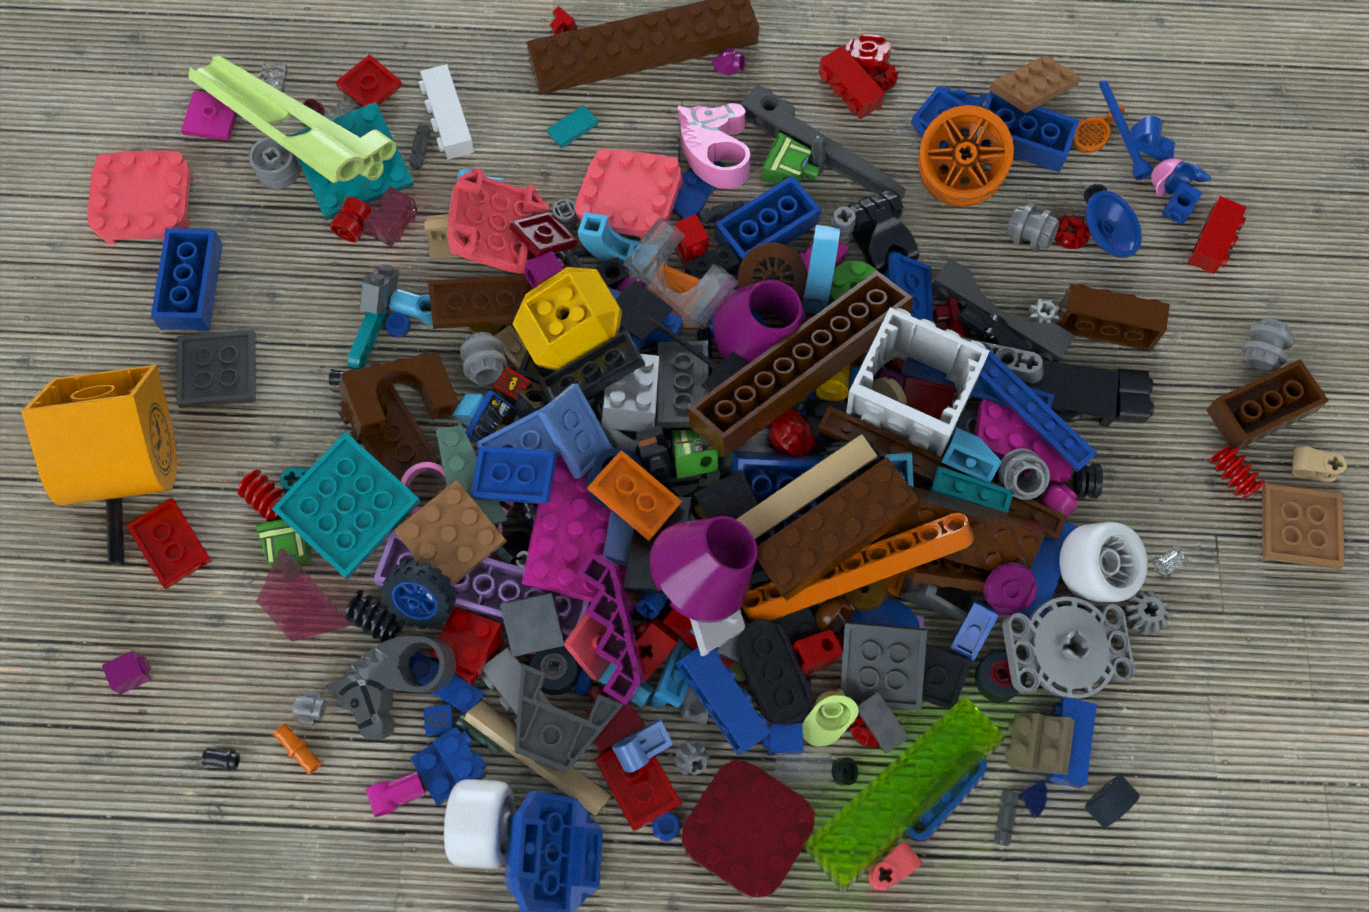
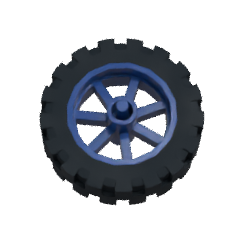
(414, 604)

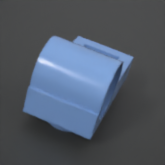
(641, 745)

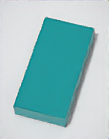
(572, 126)

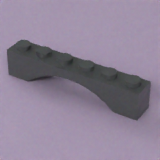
(1044, 339)

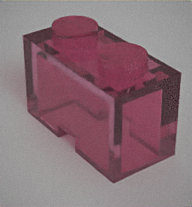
(392, 217)

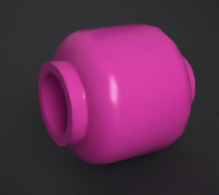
(1059, 499)

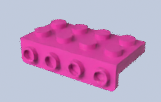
(1005, 431)

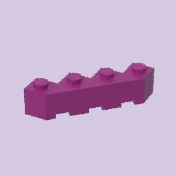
(619, 641)

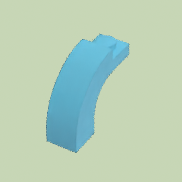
(602, 240)
(821, 269)

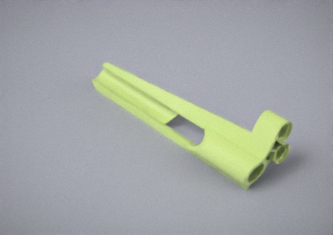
(325, 148)

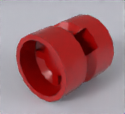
(350, 219)

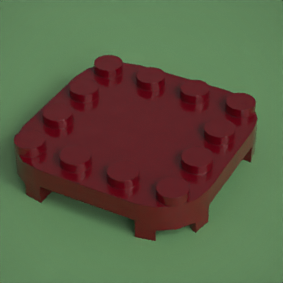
(748, 829)

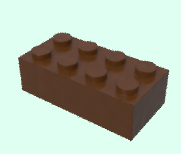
(1113, 317)
(1267, 405)

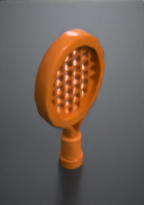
(1094, 121)

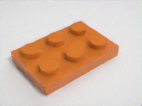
(634, 495)

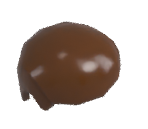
(834, 613)

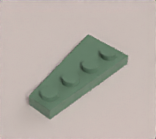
(460, 464)

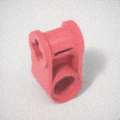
(898, 865)

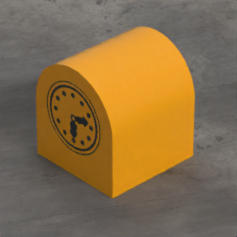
(102, 436)

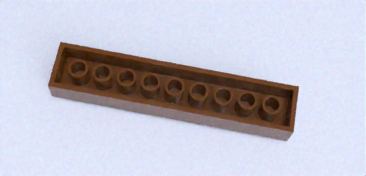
(641, 43)
(796, 365)

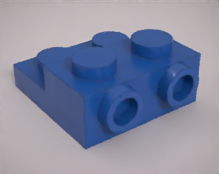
(448, 763)

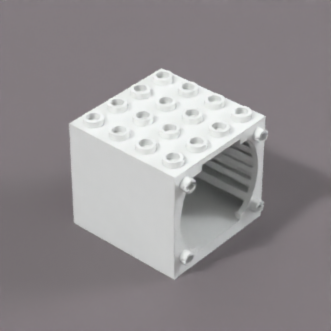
(924, 342)

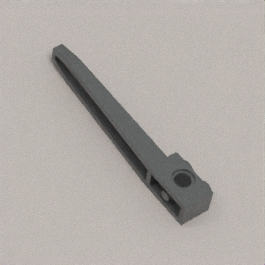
(838, 158)

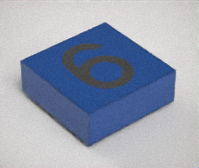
(438, 720)

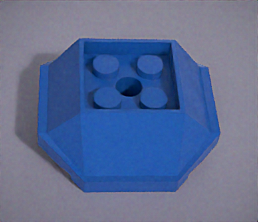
(552, 854)

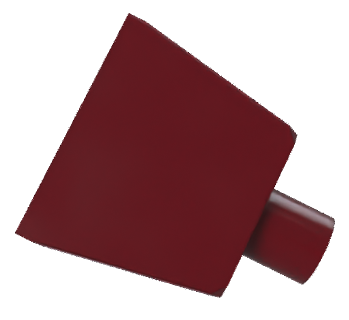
(621, 725)

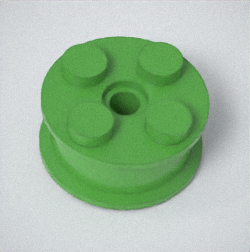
(848, 276)

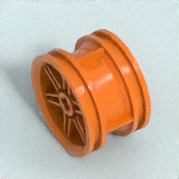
(946, 127)

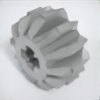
(1154, 606)

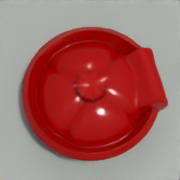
(792, 434)

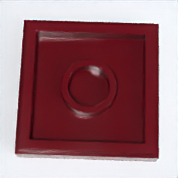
(543, 234)

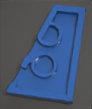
(693, 194)

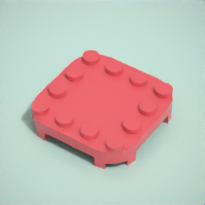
(630, 189)
(138, 195)
(482, 218)

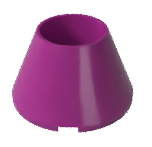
(740, 332)
(704, 566)

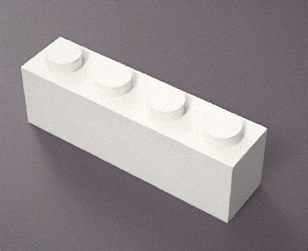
(447, 112)

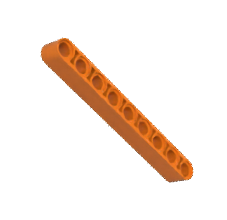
(867, 566)

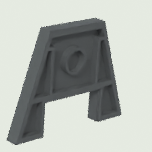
(551, 733)

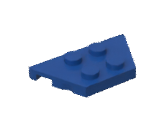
(940, 101)

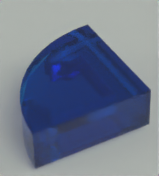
(1035, 798)

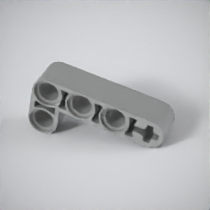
(1019, 358)

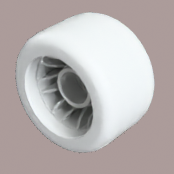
(1103, 562)
(478, 823)

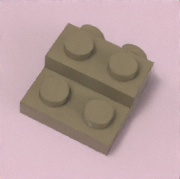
(1040, 743)

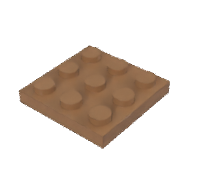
(1302, 526)
(451, 533)

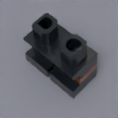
(657, 455)

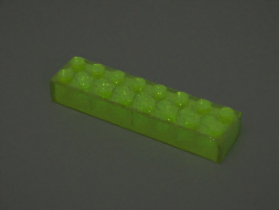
(903, 793)

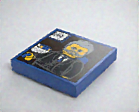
(490, 417)

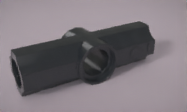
(989, 328)

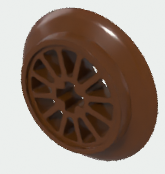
(777, 251)

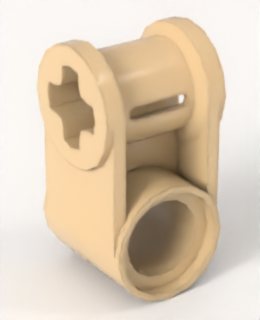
(1317, 464)

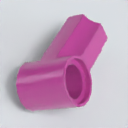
(388, 795)

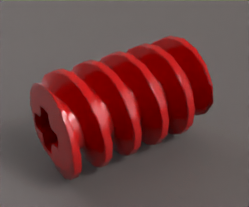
(1237, 472)
(260, 494)

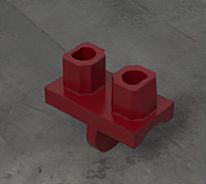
(948, 314)

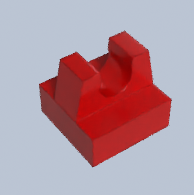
(563, 22)

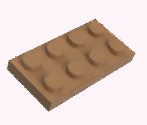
(1035, 83)

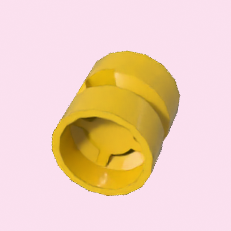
(836, 387)

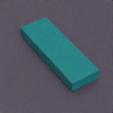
(971, 489)

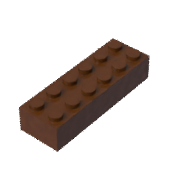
(837, 528)
(997, 534)

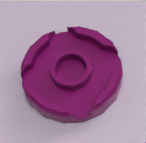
(1010, 588)

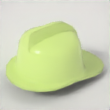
(829, 718)

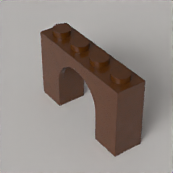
(422, 373)

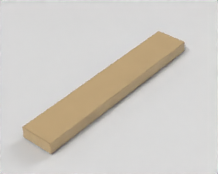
(808, 487)
(570, 783)

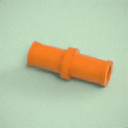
(297, 748)

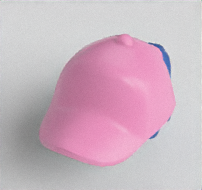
(1170, 172)

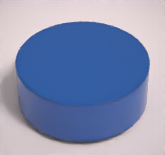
(397, 324)
(666, 827)

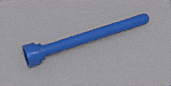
(1141, 168)

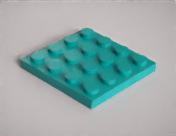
(332, 195)
(346, 505)

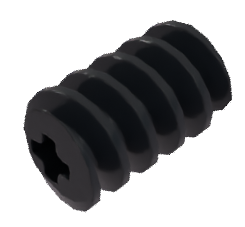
(371, 618)

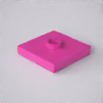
(208, 117)

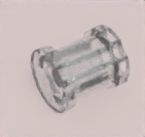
(1169, 561)

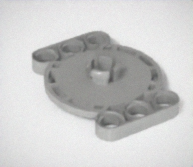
(1051, 665)

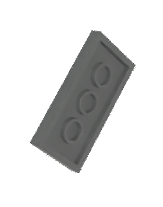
(679, 382)

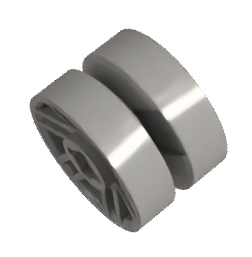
(273, 164)

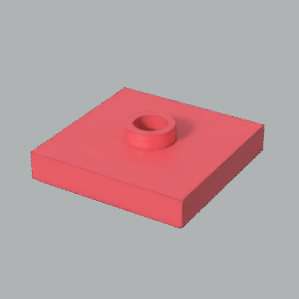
(583, 643)

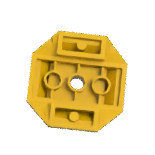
(591, 318)

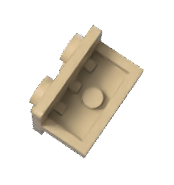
(437, 237)

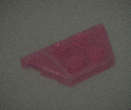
(297, 601)

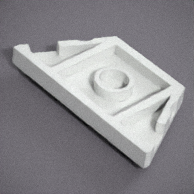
(718, 633)

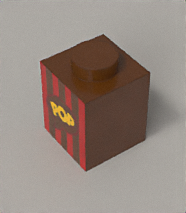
(509, 385)

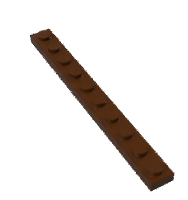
(847, 428)

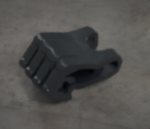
(879, 230)

